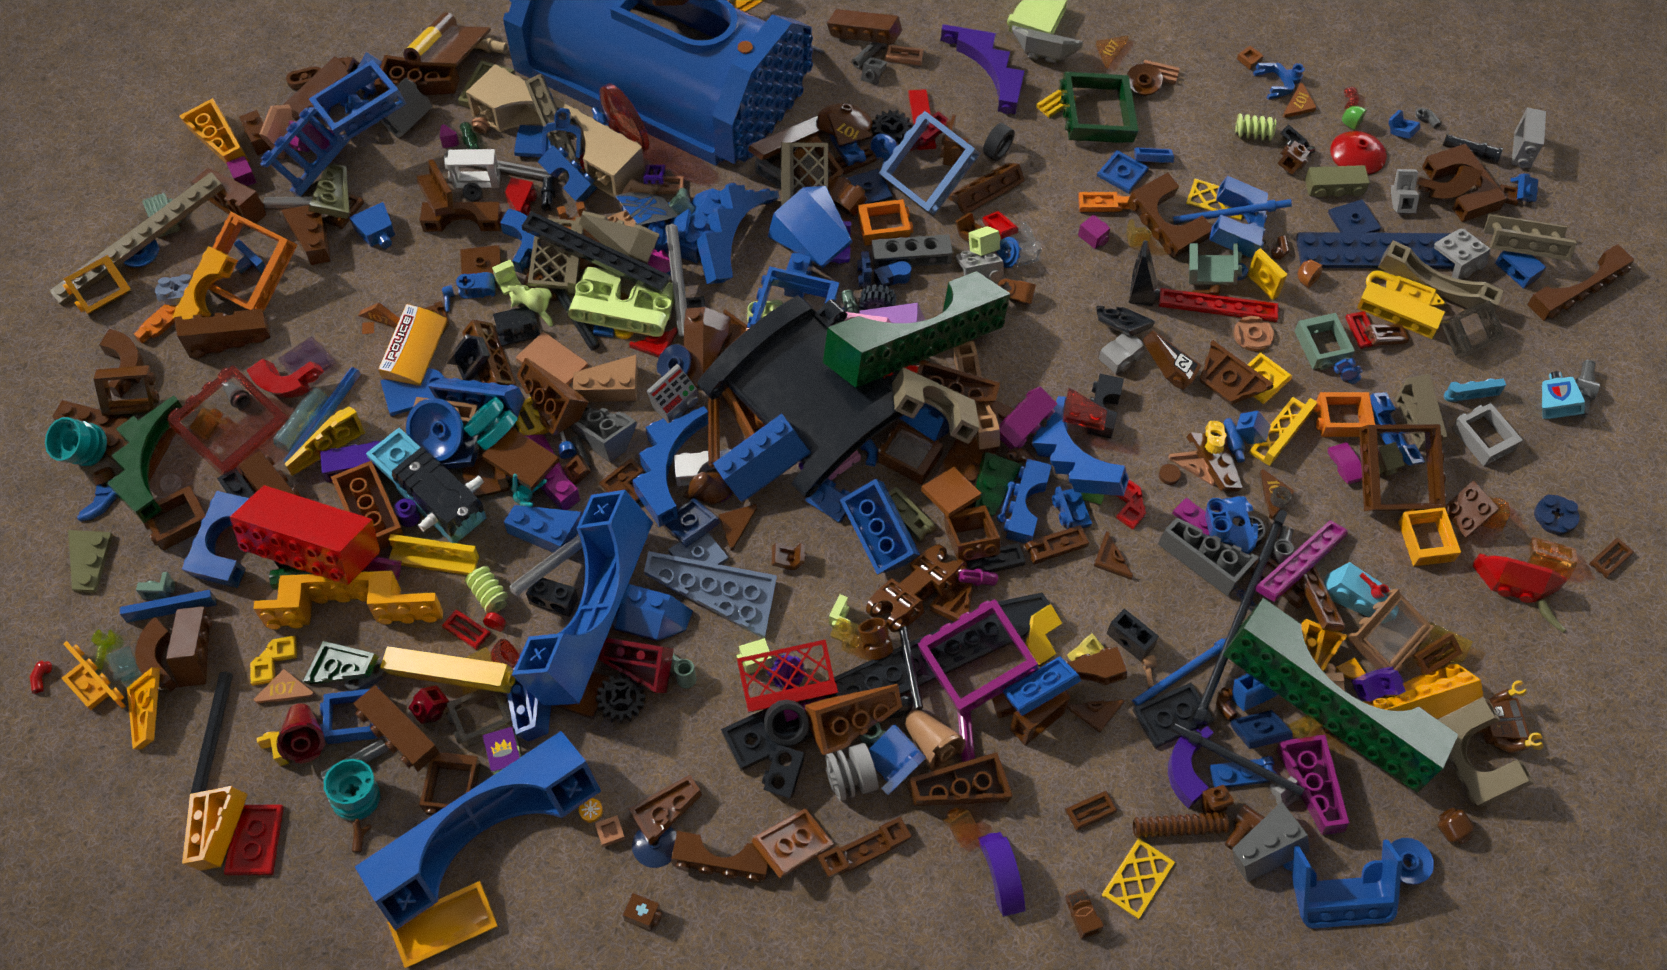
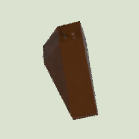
(553, 399)

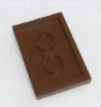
(521, 456)

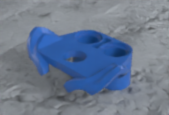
(1229, 509)

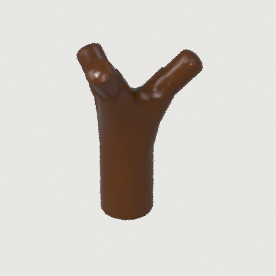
(358, 835)

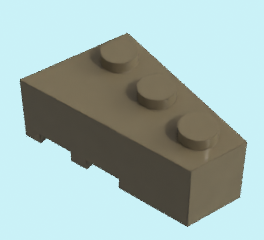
(1420, 406)

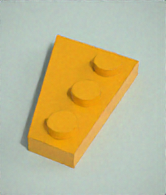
(143, 707)

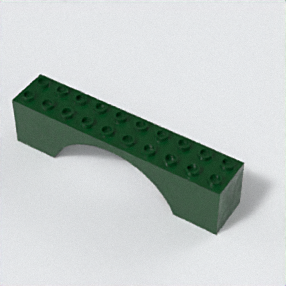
(871, 349)
(1403, 743)

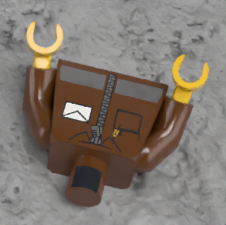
(1511, 731)

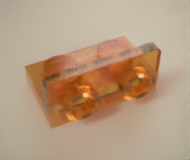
(1553, 556)

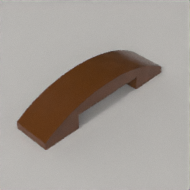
(864, 849)

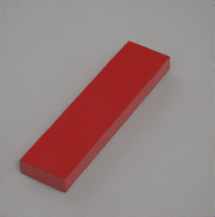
(918, 104)

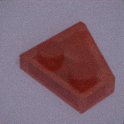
(1083, 411)

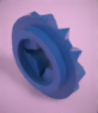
(1012, 244)

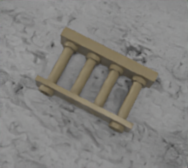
(1529, 237)

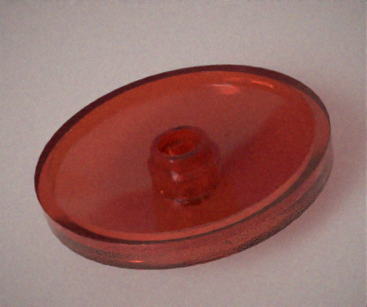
(622, 115)

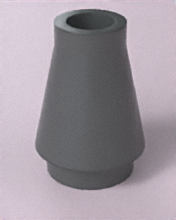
(237, 396)

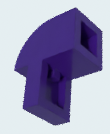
(1378, 683)

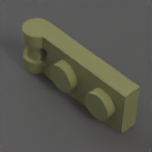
(912, 515)

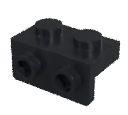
(469, 356)

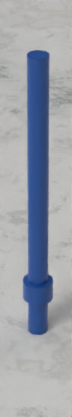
(1271, 206)
(1180, 673)

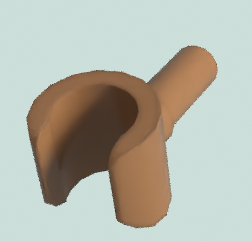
(1150, 662)

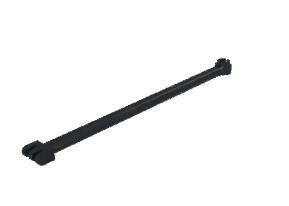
(1201, 715)

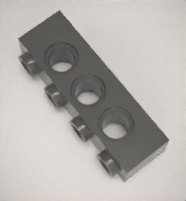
(913, 250)

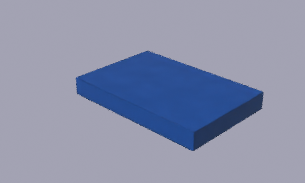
(1041, 685)

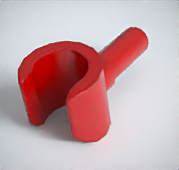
(1376, 590)

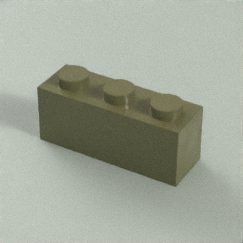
(1337, 181)

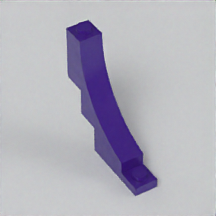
(979, 47)

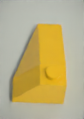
(334, 433)

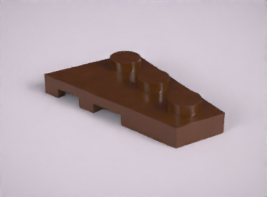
(1220, 465)

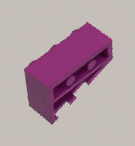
(1026, 417)

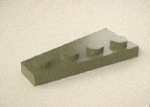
(332, 192)

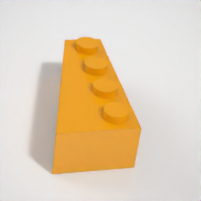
(213, 130)

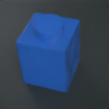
(1253, 427)

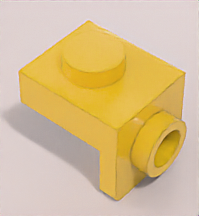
(269, 740)

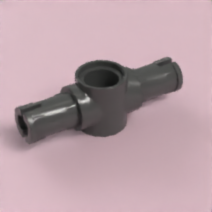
(1587, 385)

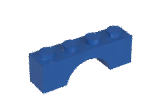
(1023, 522)

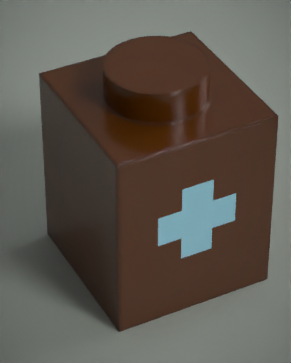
(642, 912)

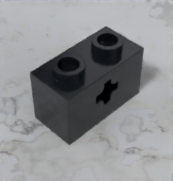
(1132, 634)

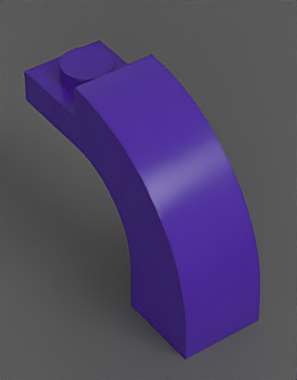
(1181, 775)
(1004, 873)

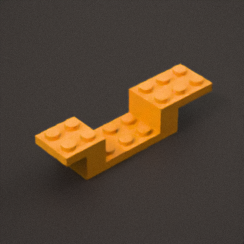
(376, 588)

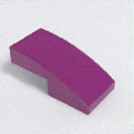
(1347, 461)

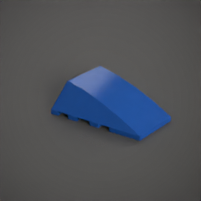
(811, 225)

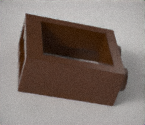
(111, 407)
(977, 518)
(182, 531)
(1040, 718)
(452, 762)

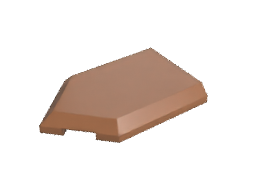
(276, 125)

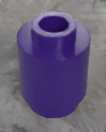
(407, 512)

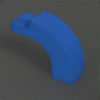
(512, 226)

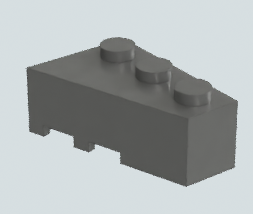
(1270, 844)

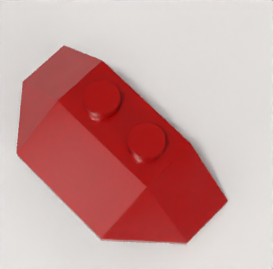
(1518, 578)

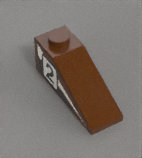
(1172, 362)

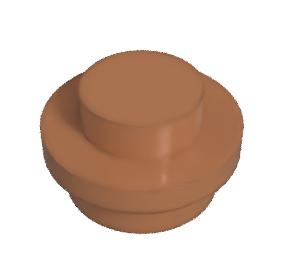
(480, 125)

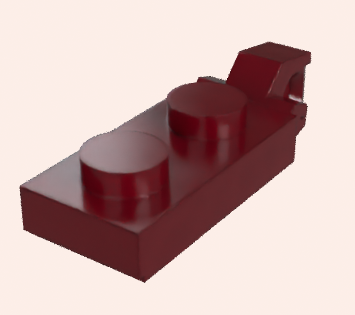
(931, 131)

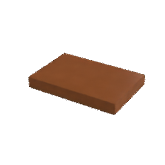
(792, 842)

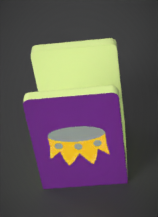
(501, 748)

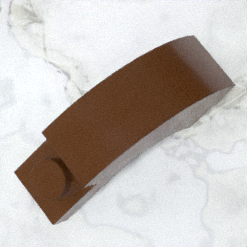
(1461, 183)
(150, 649)

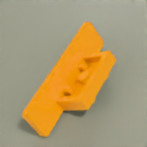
(87, 684)

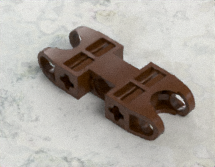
(907, 596)

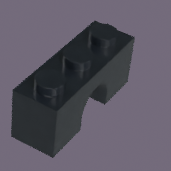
(1106, 391)

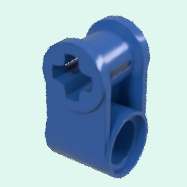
(477, 285)

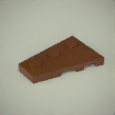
(664, 808)

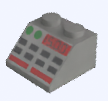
(673, 394)

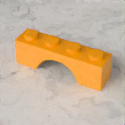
(212, 267)

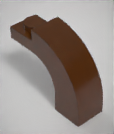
(121, 347)

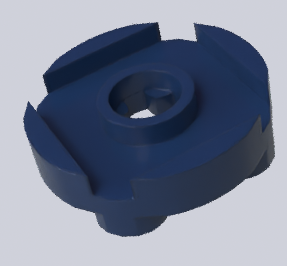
(1565, 507)

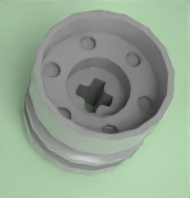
(851, 772)

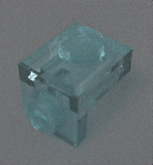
(123, 664)

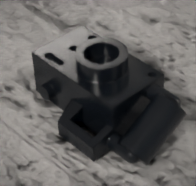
(1292, 135)

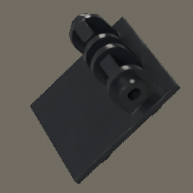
(516, 325)

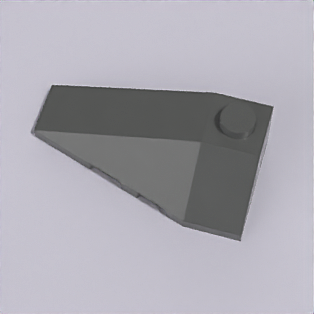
(605, 431)

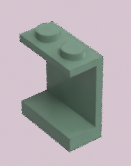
(1214, 268)

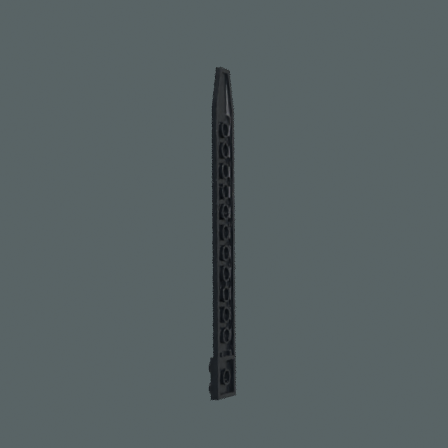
(952, 654)

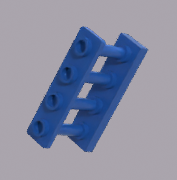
(312, 171)

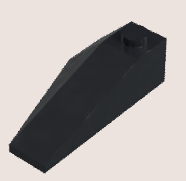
(1144, 280)

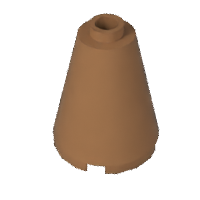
(934, 739)

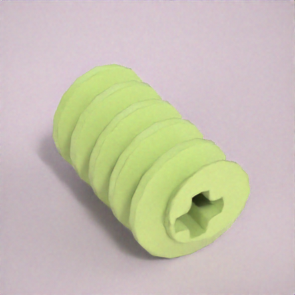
(1255, 127)
(487, 589)

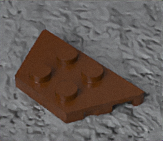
(1231, 376)

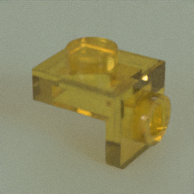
(846, 633)

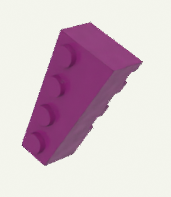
(1312, 766)

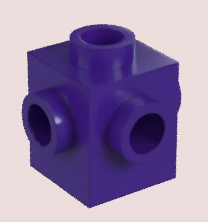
(786, 672)

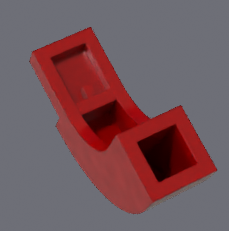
(294, 385)

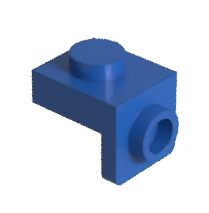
(1403, 127)
(1526, 187)

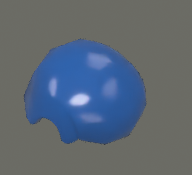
(883, 145)

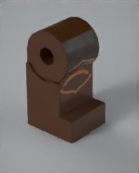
(1083, 914)

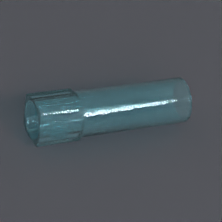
(300, 419)

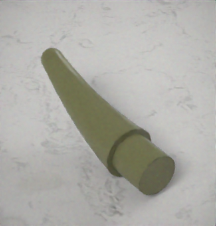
(1548, 615)

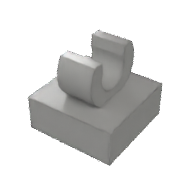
(1283, 794)

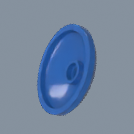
(425, 427)

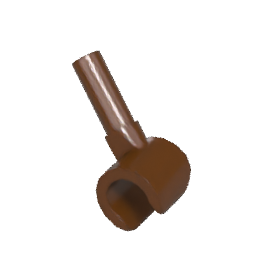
(1214, 288)

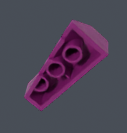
(558, 485)

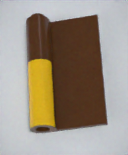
(444, 43)

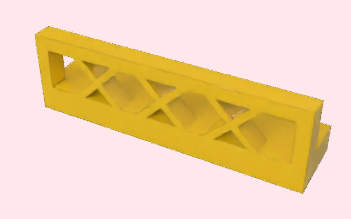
(1288, 433)
(434, 554)

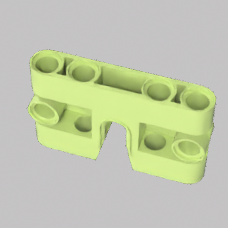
(599, 304)

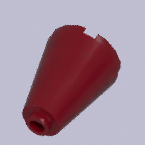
(300, 735)

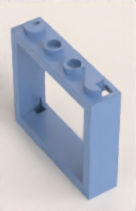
(951, 179)

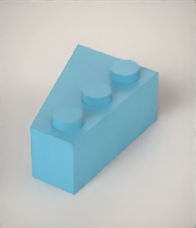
(1351, 590)

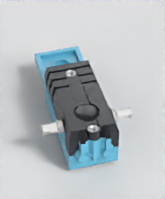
(435, 491)

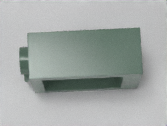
(1320, 324)

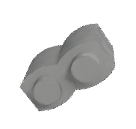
(1122, 352)

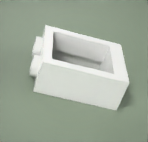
(474, 157)

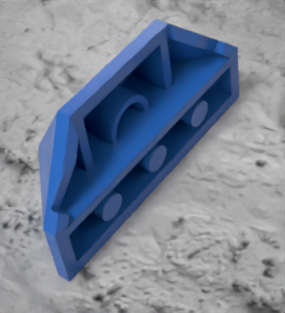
(651, 614)

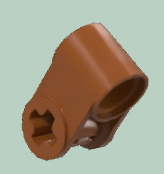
(1020, 290)

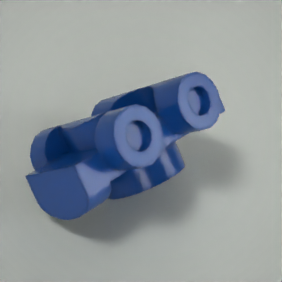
(1348, 372)

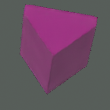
(448, 137)

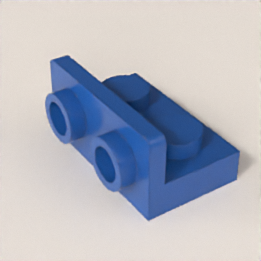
(1071, 508)

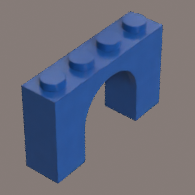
(1230, 232)
(202, 558)

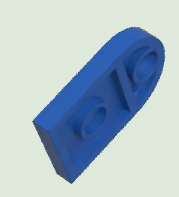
(402, 396)

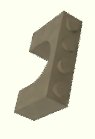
(912, 390)
(1482, 786)

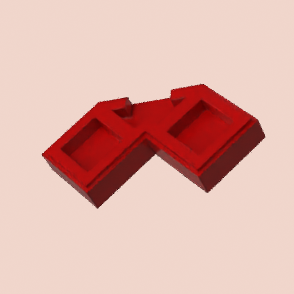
(1134, 510)

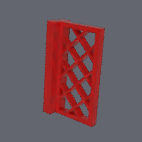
(795, 694)

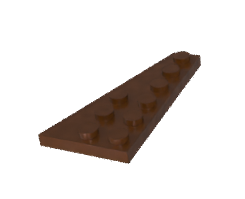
(109, 424)

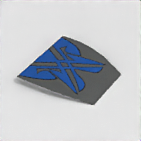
(646, 207)

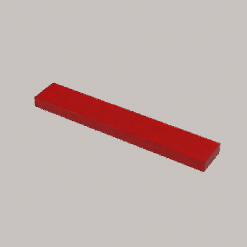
(1218, 304)

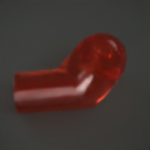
(1352, 93)

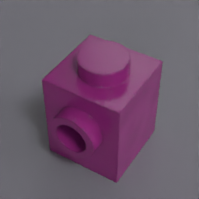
(1094, 232)

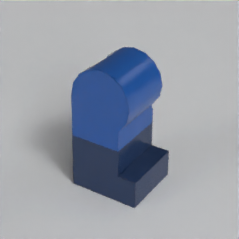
(892, 274)

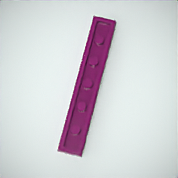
(1301, 560)

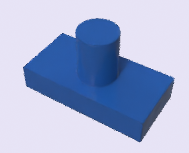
(249, 259)

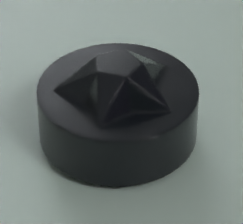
(472, 192)

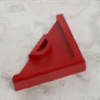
(655, 345)

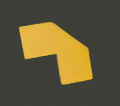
(1041, 624)
(263, 667)

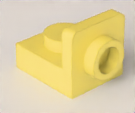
(1089, 645)

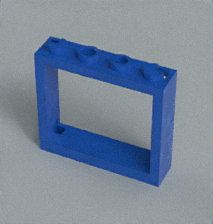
(367, 114)
(792, 281)

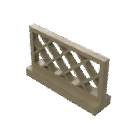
(787, 168)
(571, 267)

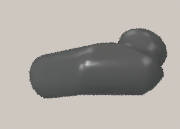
(1428, 116)

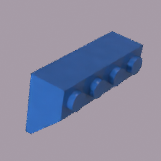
(704, 204)
(478, 393)
(761, 458)
(880, 527)

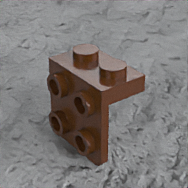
(951, 150)
(494, 479)

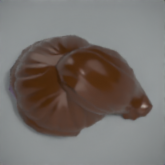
(708, 488)

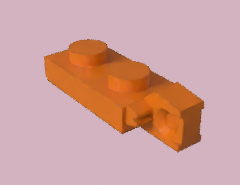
(1102, 202)
(156, 324)

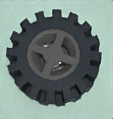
(877, 298)

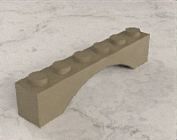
(1403, 262)

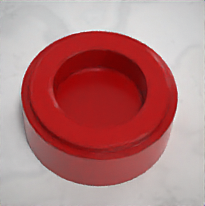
(494, 621)

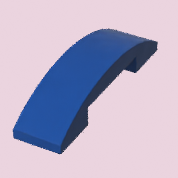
(1382, 409)

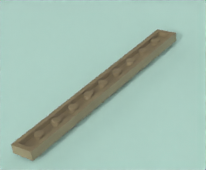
(144, 234)

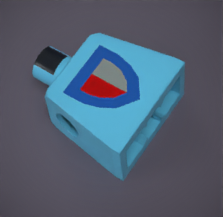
(1561, 397)

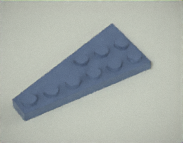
(728, 591)

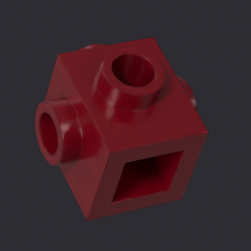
(428, 704)

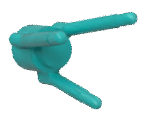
(523, 494)

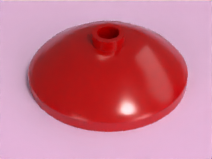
(1358, 149)

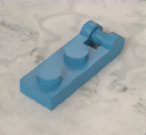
(1474, 389)

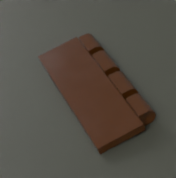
(326, 76)

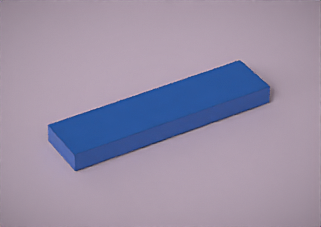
(167, 606)

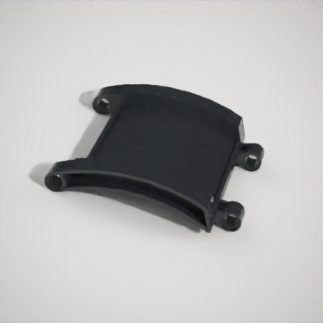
(781, 371)

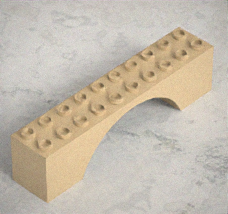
(507, 104)

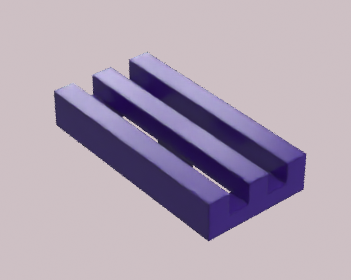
(655, 176)

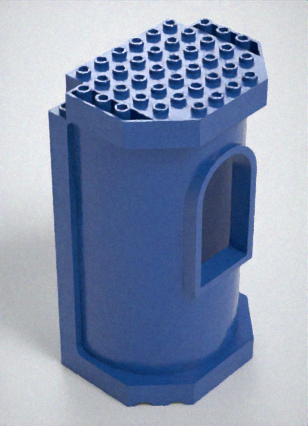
(684, 89)

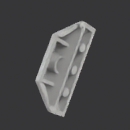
(1046, 45)

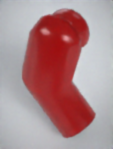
(36, 675)

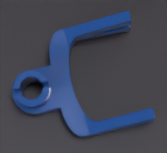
(1288, 77)
(564, 125)

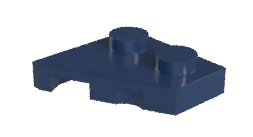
(866, 272)

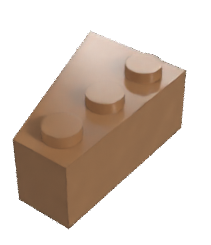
(608, 381)

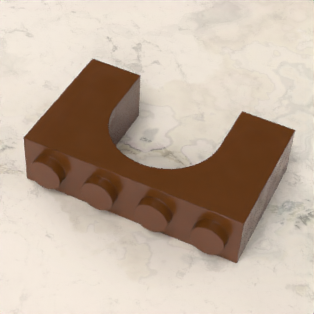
(1472, 205)
(1173, 238)

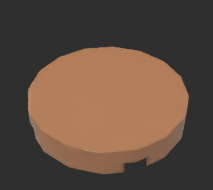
(1253, 339)

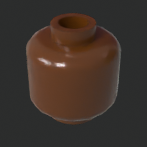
(1455, 826)

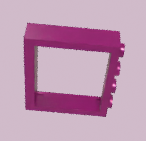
(995, 686)

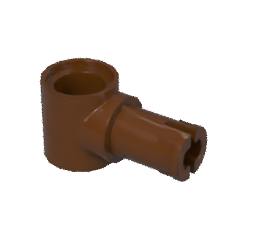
(1244, 823)

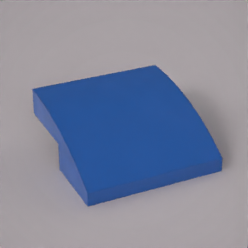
(529, 141)

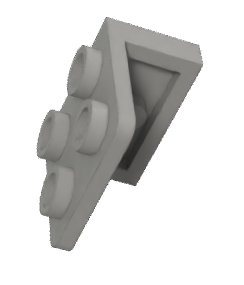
(1464, 251)
(988, 265)

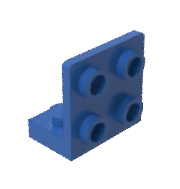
(682, 222)
(895, 757)

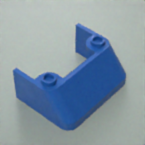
(1351, 900)

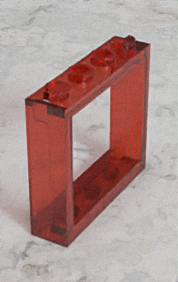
(250, 445)

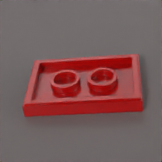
(255, 841)

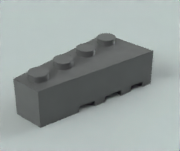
(1207, 555)

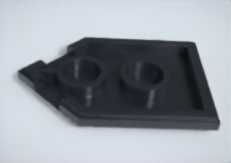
(1124, 320)

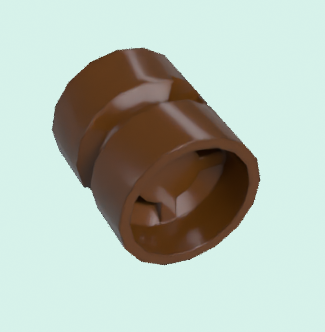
(875, 638)

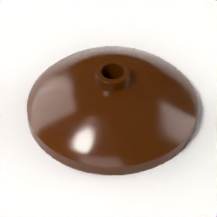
(847, 112)

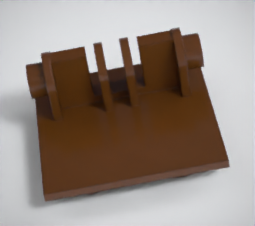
(1471, 509)

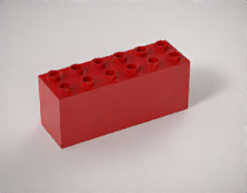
(305, 534)

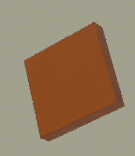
(951, 492)

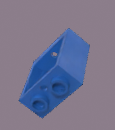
(342, 735)

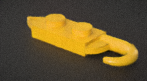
(1408, 288)

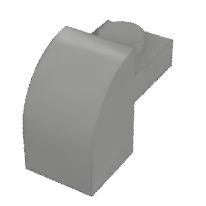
(1403, 191)

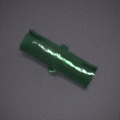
(468, 138)

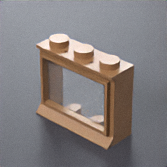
(1391, 632)

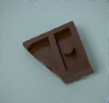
(955, 602)

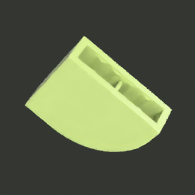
(1038, 15)

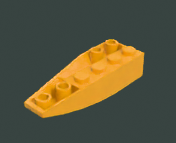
(1435, 693)

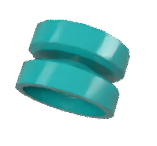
(490, 424)

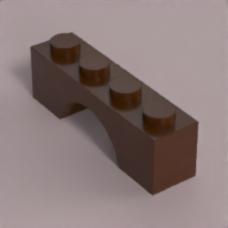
(484, 214)
(692, 854)

